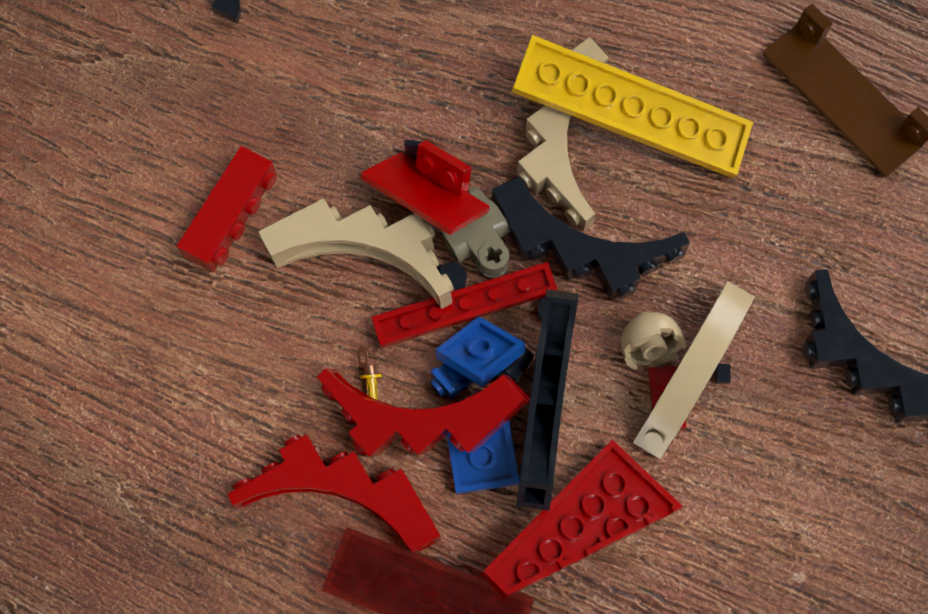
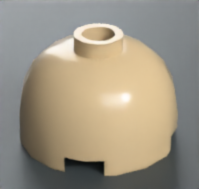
(651, 340)

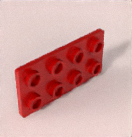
(430, 186)

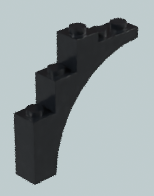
(576, 253)
(868, 370)
(546, 400)

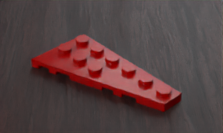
(592, 512)

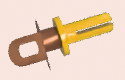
(370, 374)

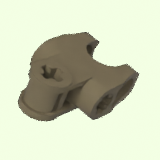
(482, 240)

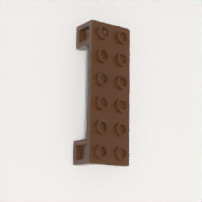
(846, 95)

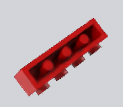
(227, 209)

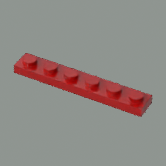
(466, 305)

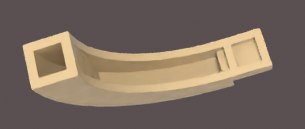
(694, 370)

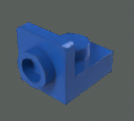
(448, 381)

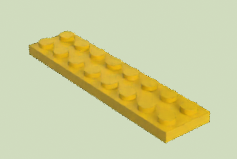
(632, 106)

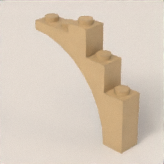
(549, 162)
(322, 231)

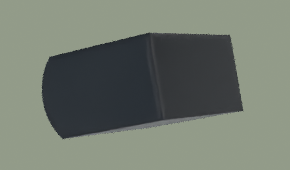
(722, 374)

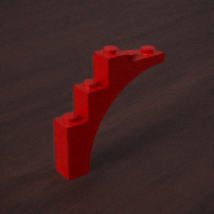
(381, 423)
(345, 478)

